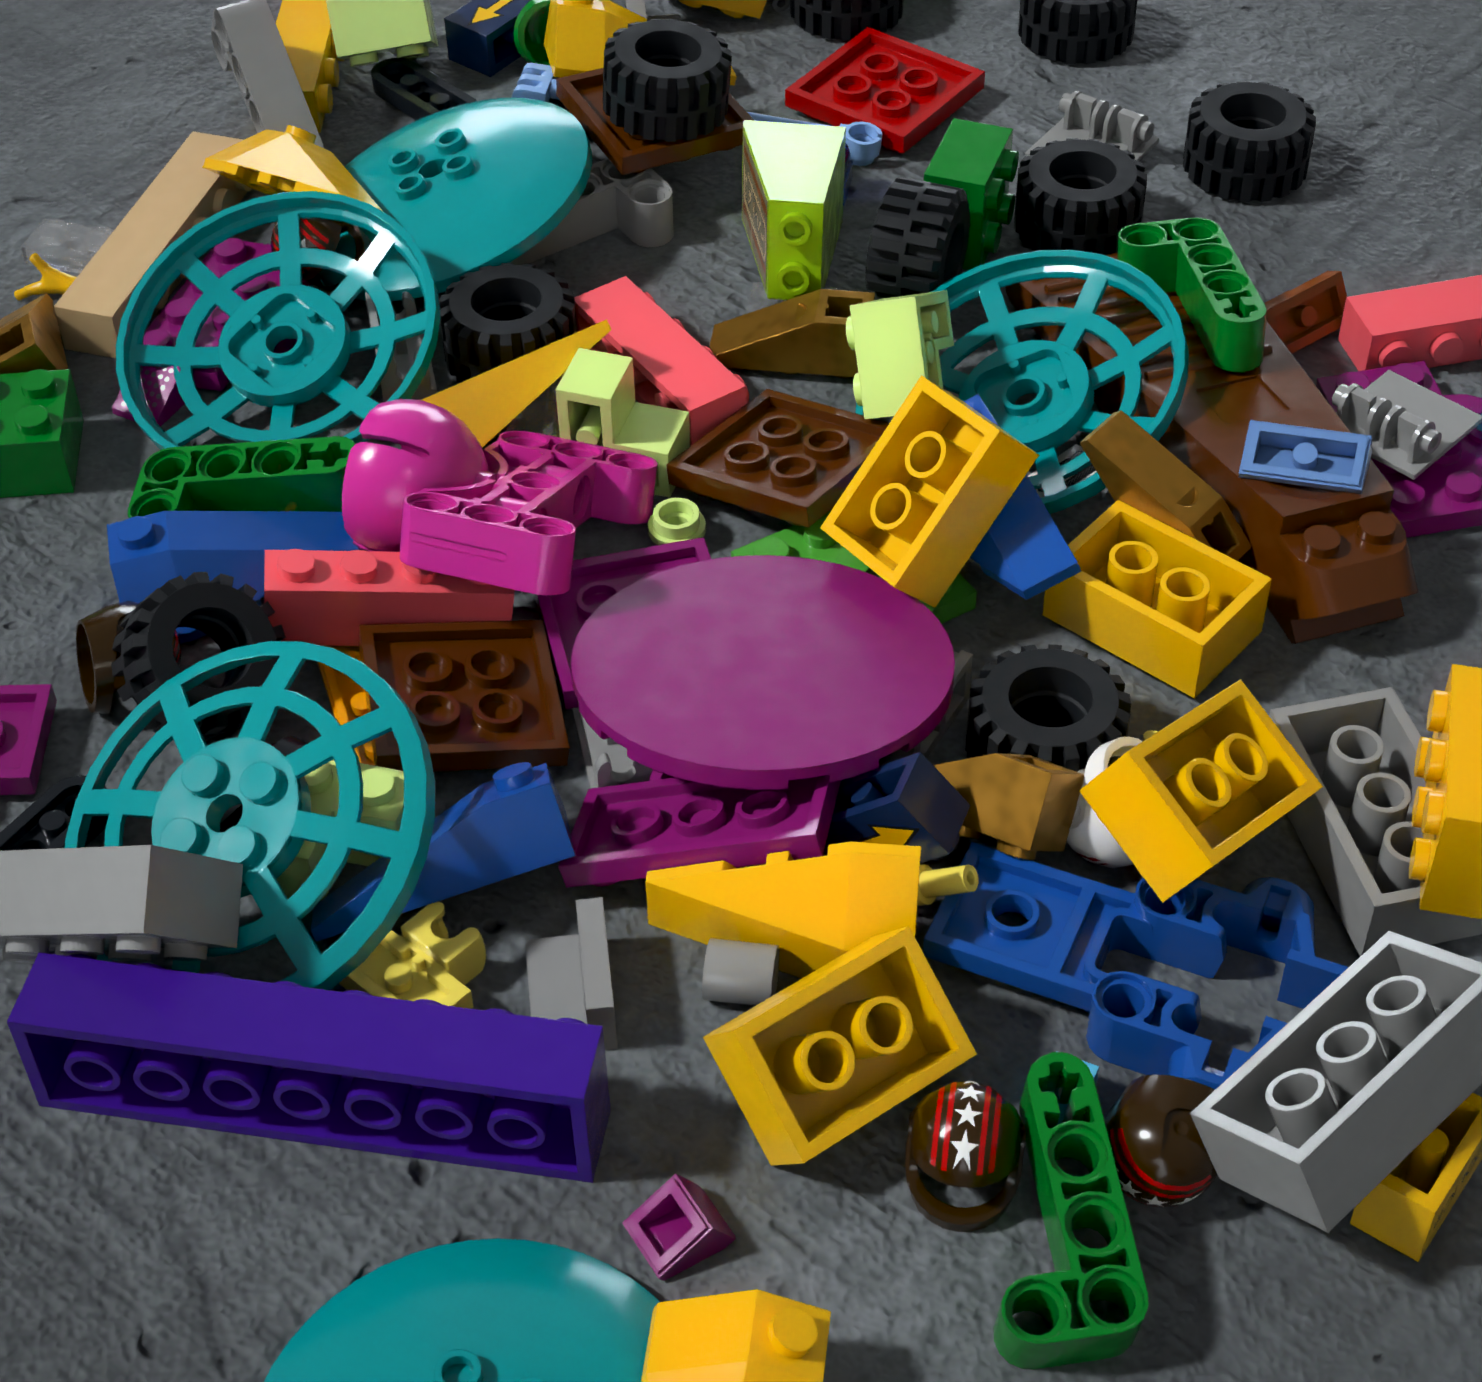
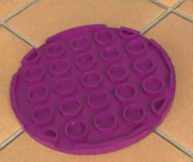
(762, 671)

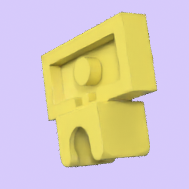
(422, 962)

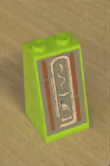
(792, 202)

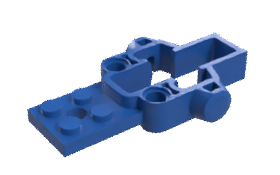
(1080, 920)

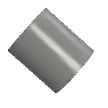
(740, 971)

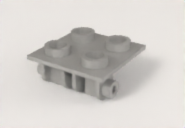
(1094, 120)
(1406, 421)

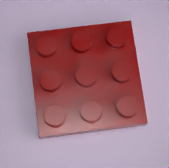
(888, 85)

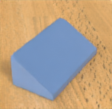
(1306, 456)

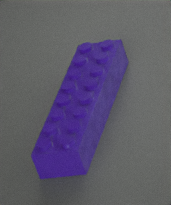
(315, 1065)

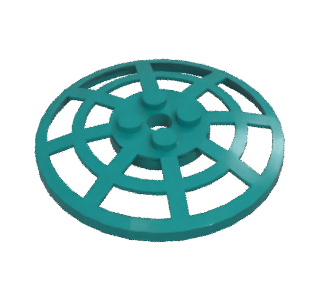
(272, 316)
(1055, 368)
(273, 800)

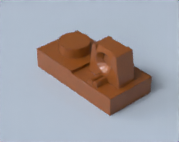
(1308, 310)

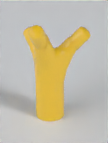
(52, 280)

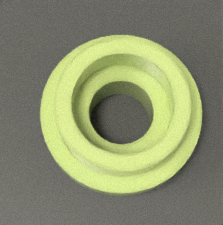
(676, 521)

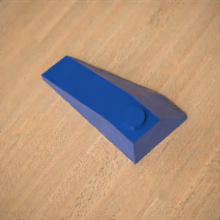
(1023, 542)
(175, 543)
(479, 840)

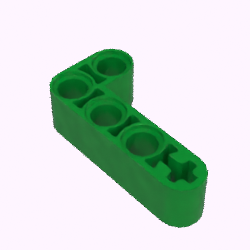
(1210, 281)
(244, 477)
(1066, 1205)

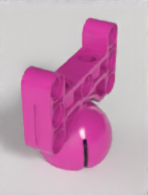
(488, 512)

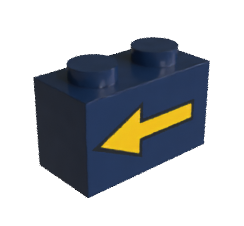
(483, 35)
(900, 806)

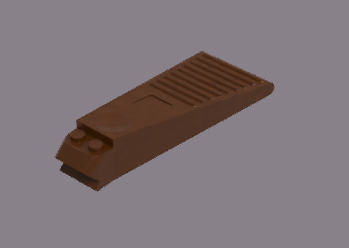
(1329, 552)

